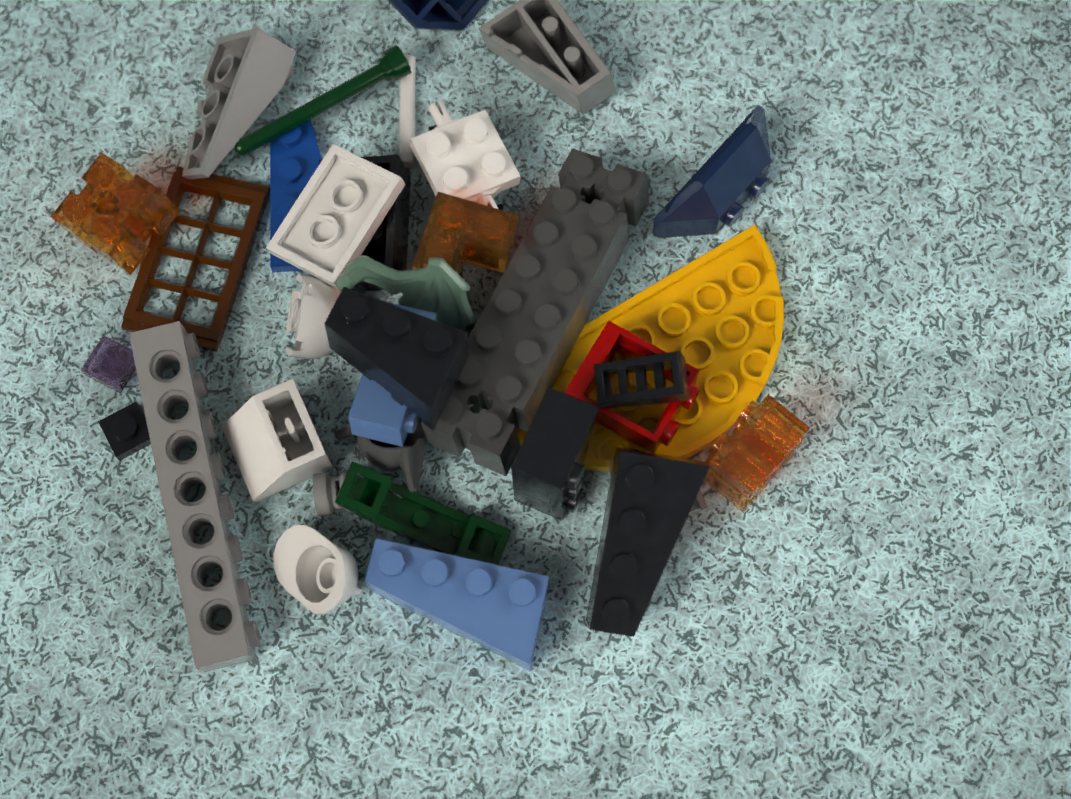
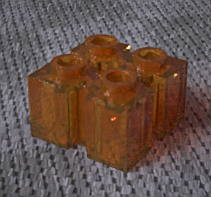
(115, 213)
(755, 452)

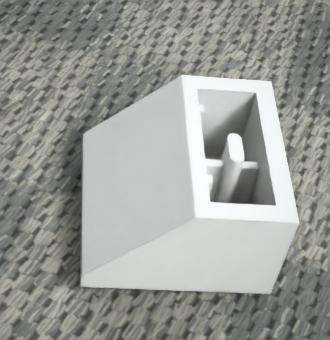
(275, 441)

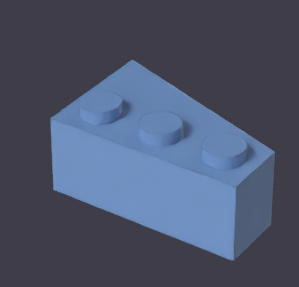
(377, 414)

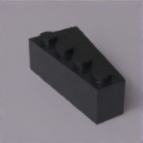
(640, 527)

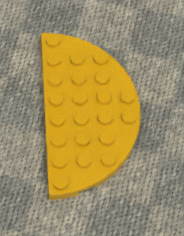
(725, 322)

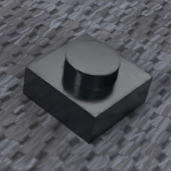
(126, 431)

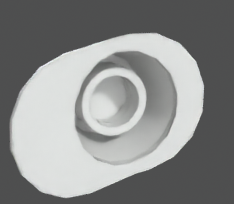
(315, 569)

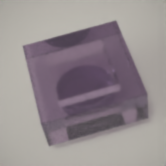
(110, 364)

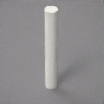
(407, 114)

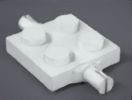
(465, 157)

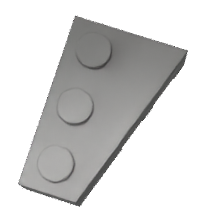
(551, 51)

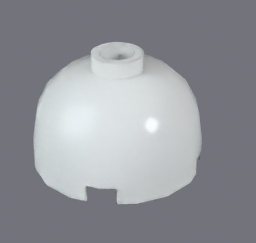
(307, 317)

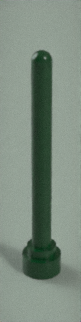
(390, 66)

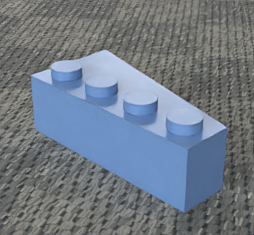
(469, 597)

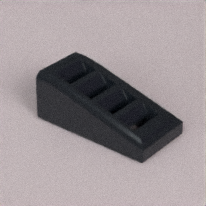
(643, 396)

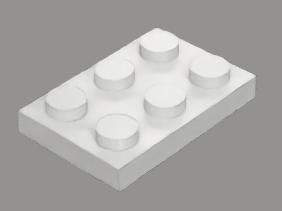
(335, 215)

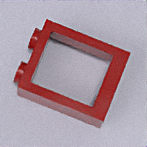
(613, 340)

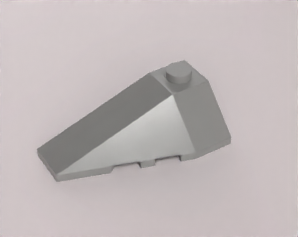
(242, 81)

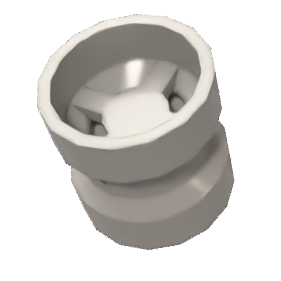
(325, 492)

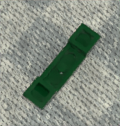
(420, 518)

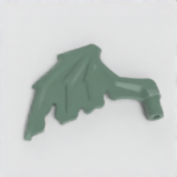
(430, 289)

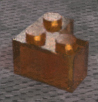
(467, 233)

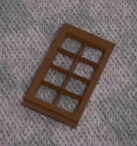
(219, 188)

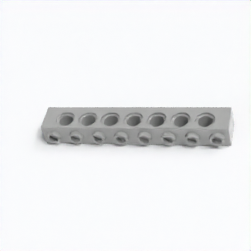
(153, 352)

